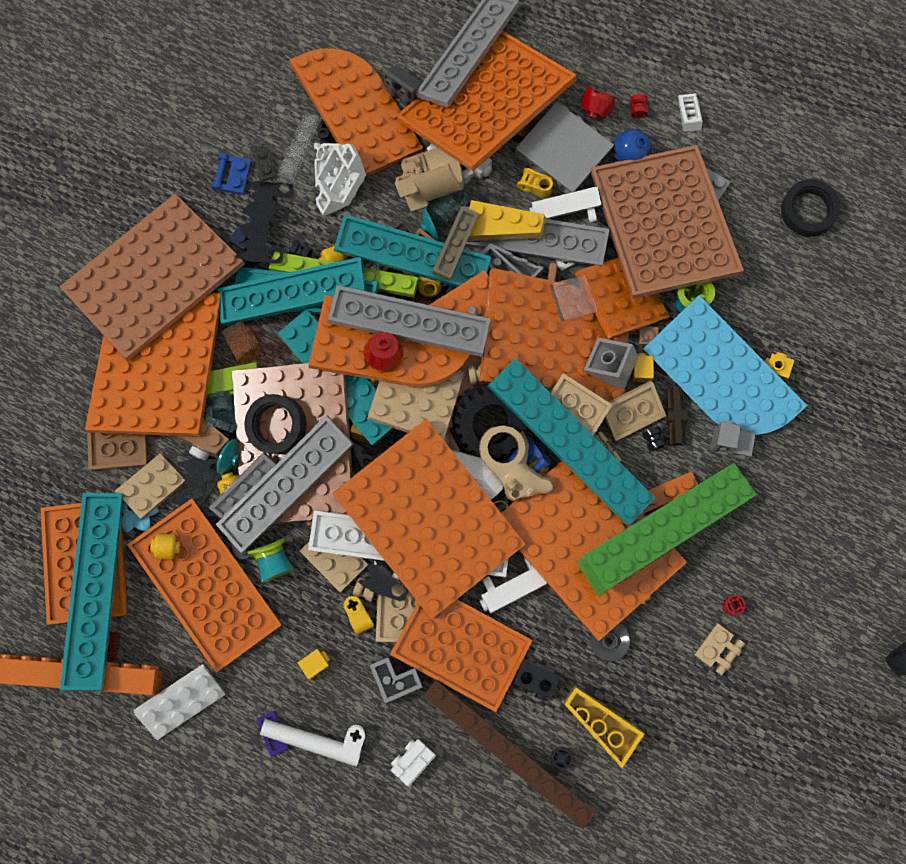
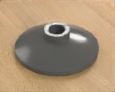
(614, 651)

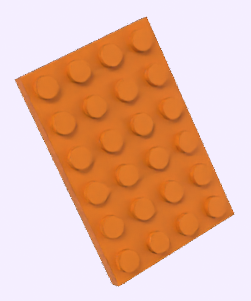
(59, 545)
(463, 651)

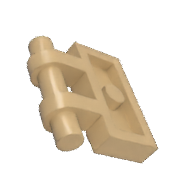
(713, 647)

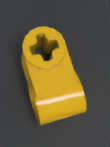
(533, 180)
(359, 618)

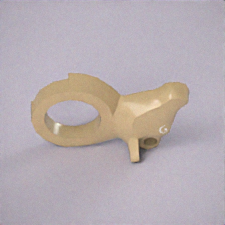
(516, 476)

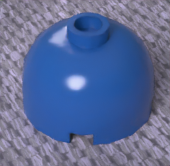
(631, 145)

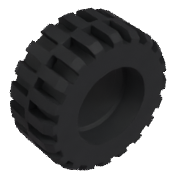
(463, 420)

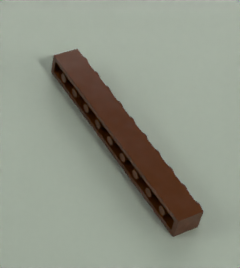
(509, 754)

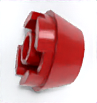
(597, 103)
(383, 351)

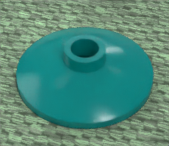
(428, 226)
(228, 457)

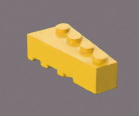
(505, 223)
(606, 726)

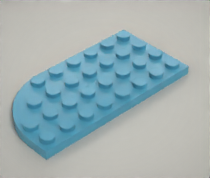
(723, 371)

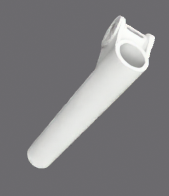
(344, 752)

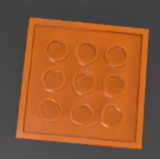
(614, 304)

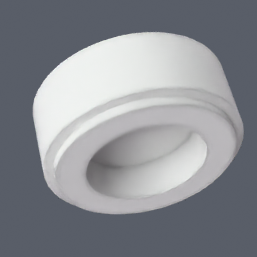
(198, 453)

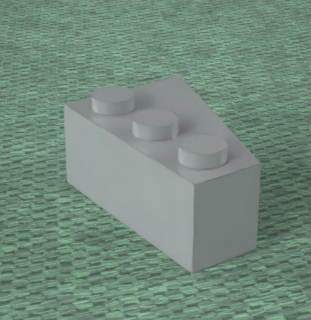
(506, 261)

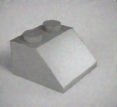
(611, 362)

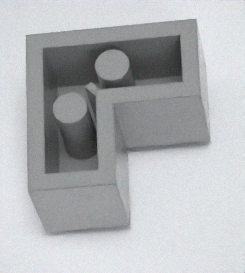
(732, 441)
(390, 684)

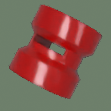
(639, 107)
(731, 608)

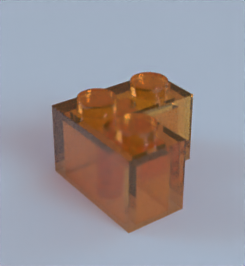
(242, 344)

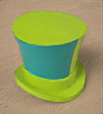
(686, 295)
(272, 561)

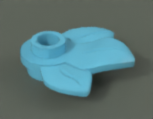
(131, 520)

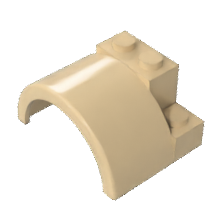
(440, 178)

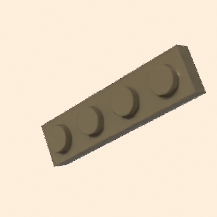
(455, 243)

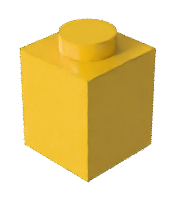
(643, 368)
(314, 663)

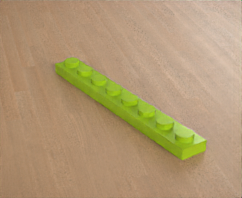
(388, 281)

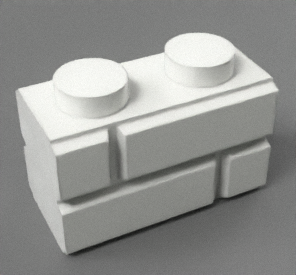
(412, 762)

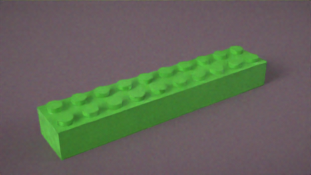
(665, 529)

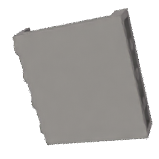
(563, 148)

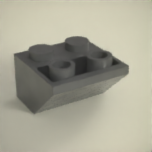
(401, 84)

